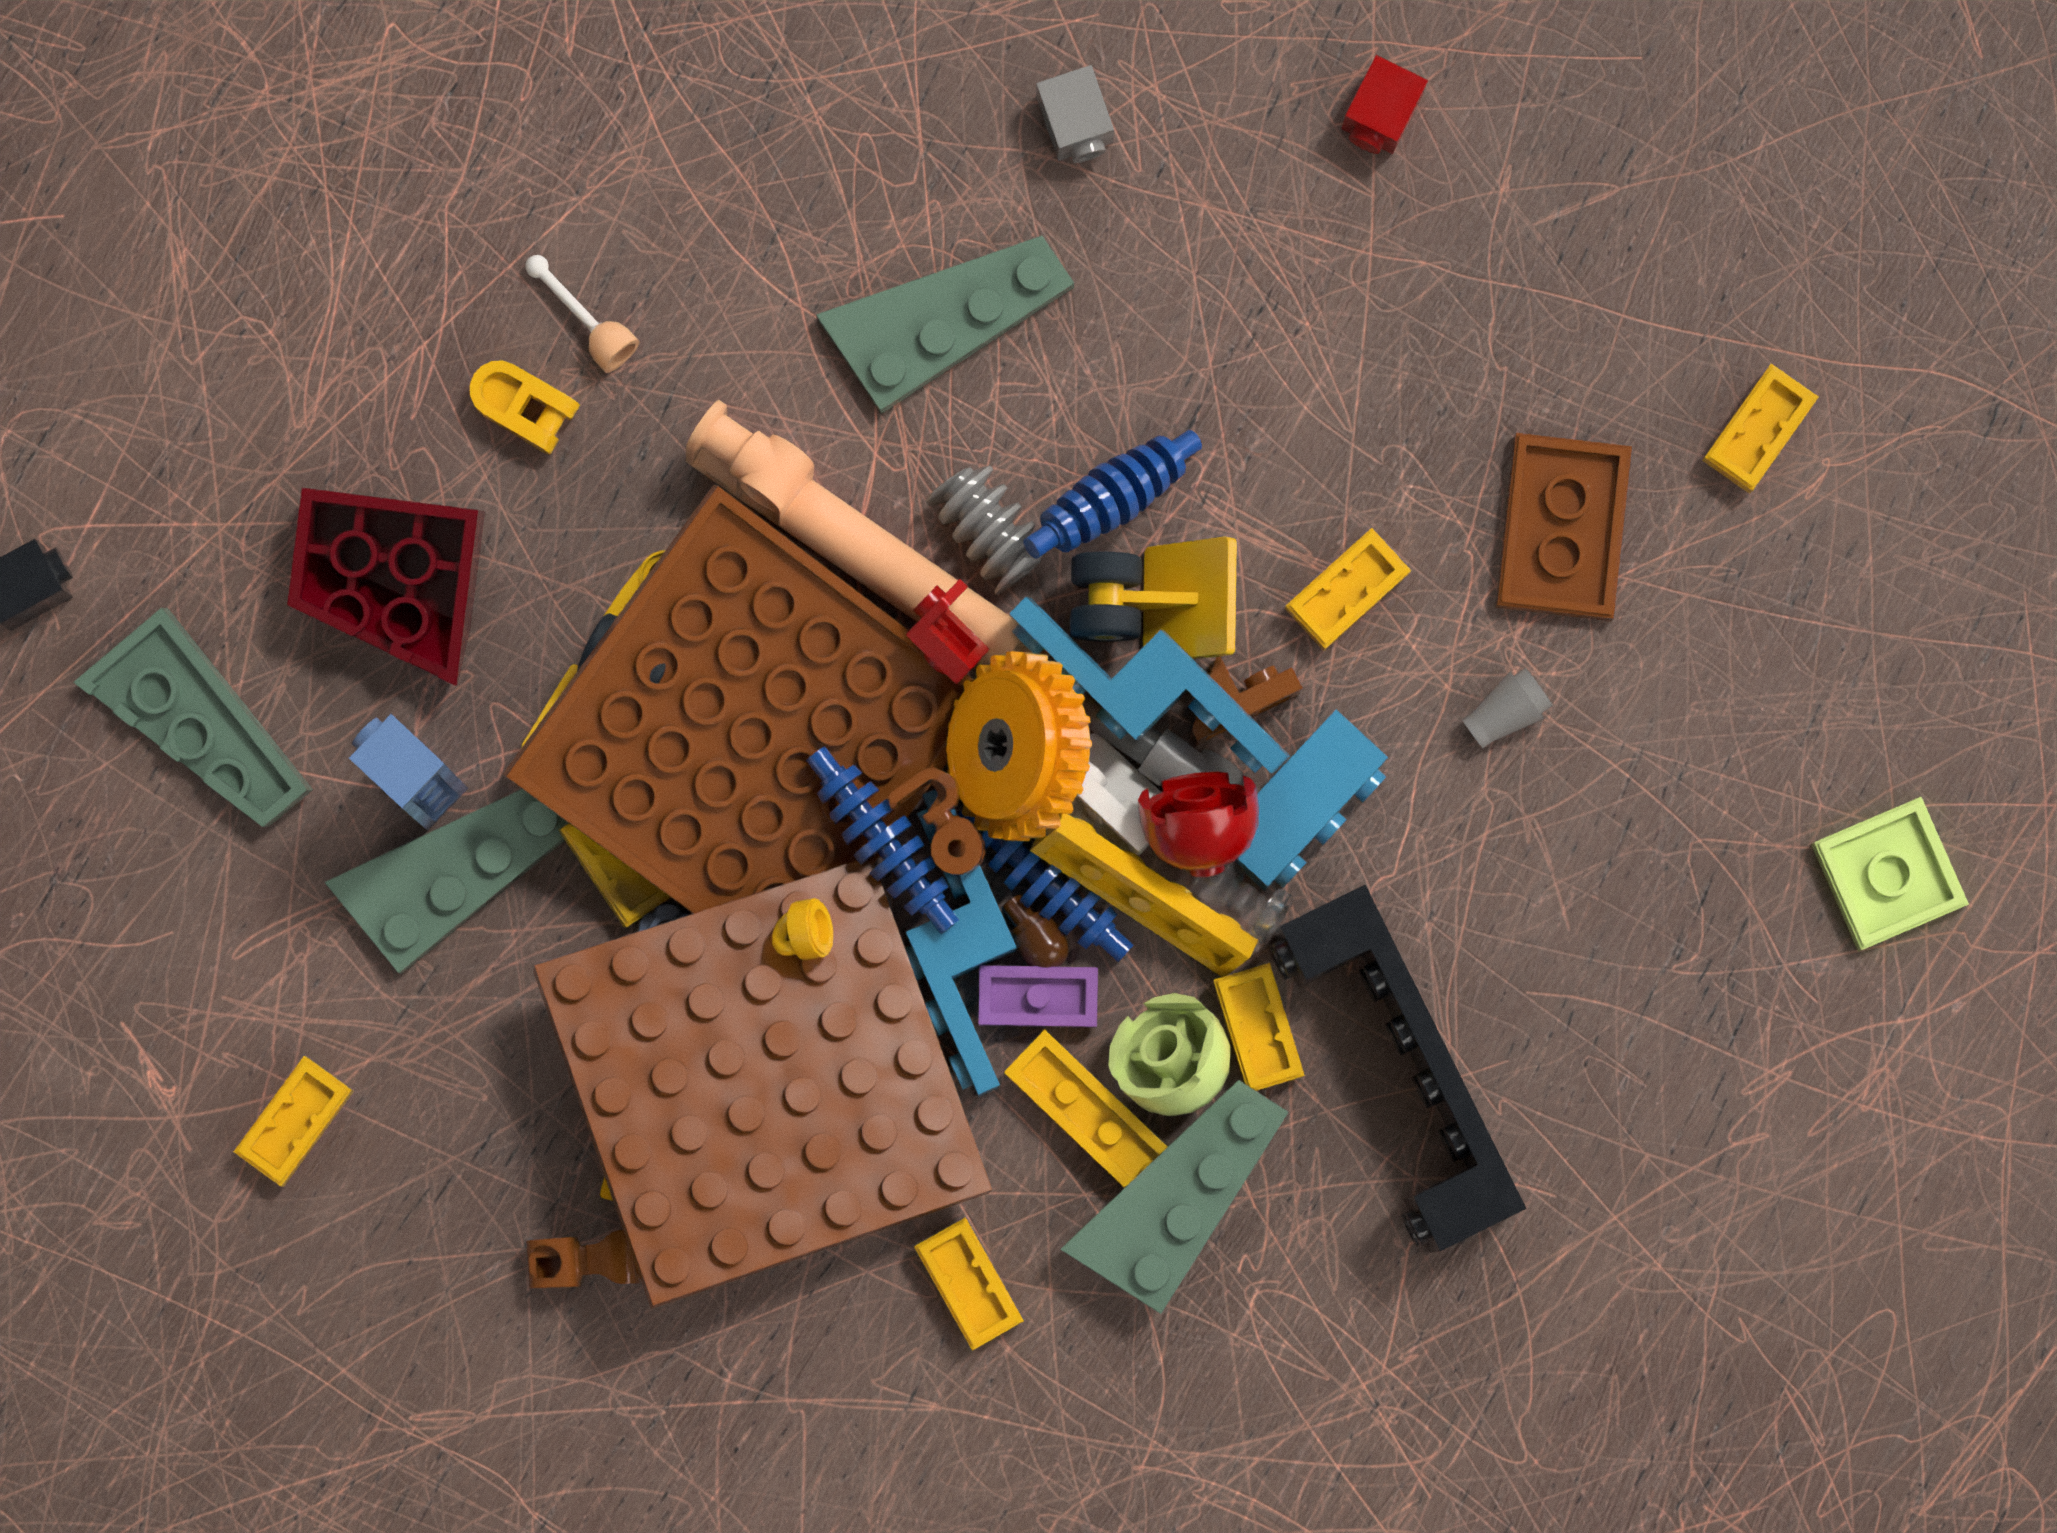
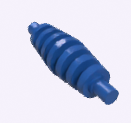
(1112, 494)
(868, 821)
(1063, 896)

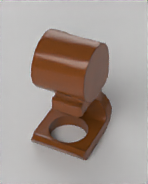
(956, 842)
(564, 1261)

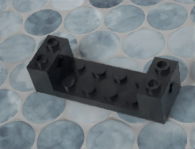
(1355, 929)

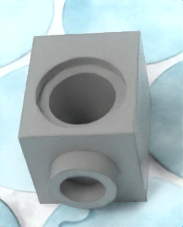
(1075, 115)

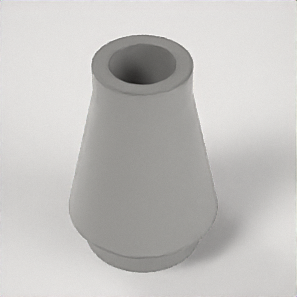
(1508, 708)

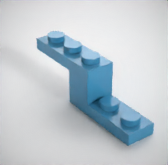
(1148, 687)
(971, 942)

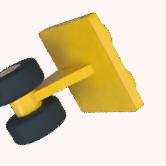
(1184, 593)

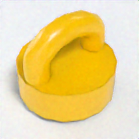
(808, 930)

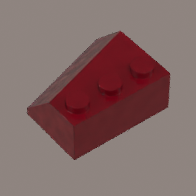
(389, 574)

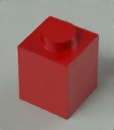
(1383, 106)

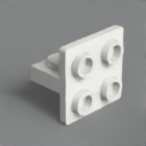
(1112, 796)

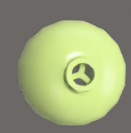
(1171, 1055)

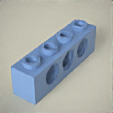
(406, 770)

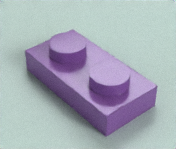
(1038, 996)

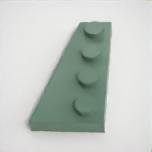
(934, 322)
(187, 707)
(445, 877)
(1173, 1206)

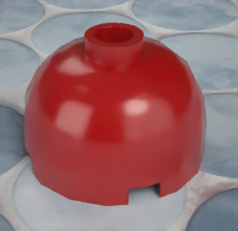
(1200, 821)

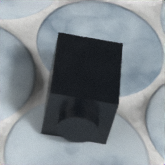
(31, 583)

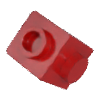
(943, 637)

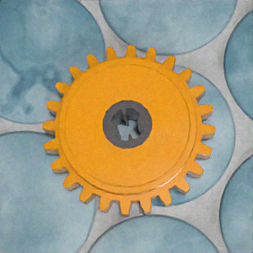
(1018, 746)

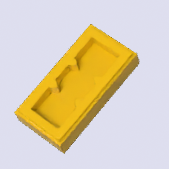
(1760, 428)
(1347, 589)
(622, 888)
(1258, 1027)
(293, 1121)
(968, 1283)

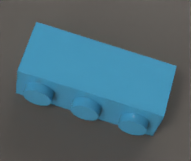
(1307, 797)

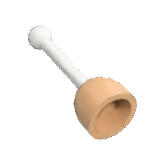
(609, 341)

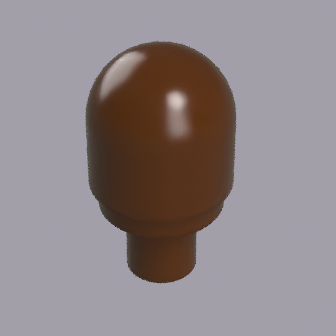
(1036, 937)

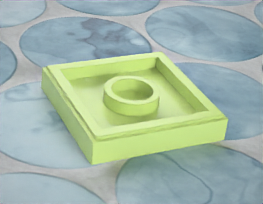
(1889, 874)

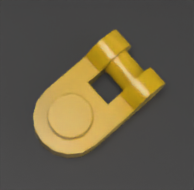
(503, 392)

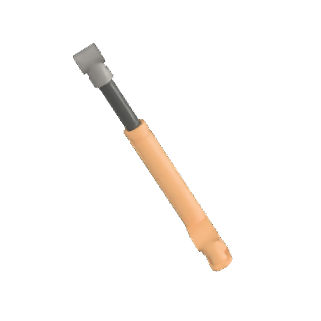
(780, 485)

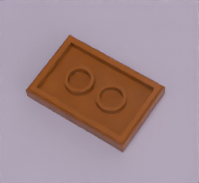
(1563, 527)

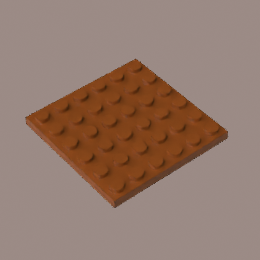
(764, 666)
(756, 1092)

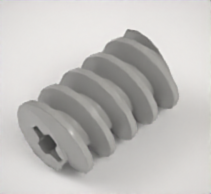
(987, 524)

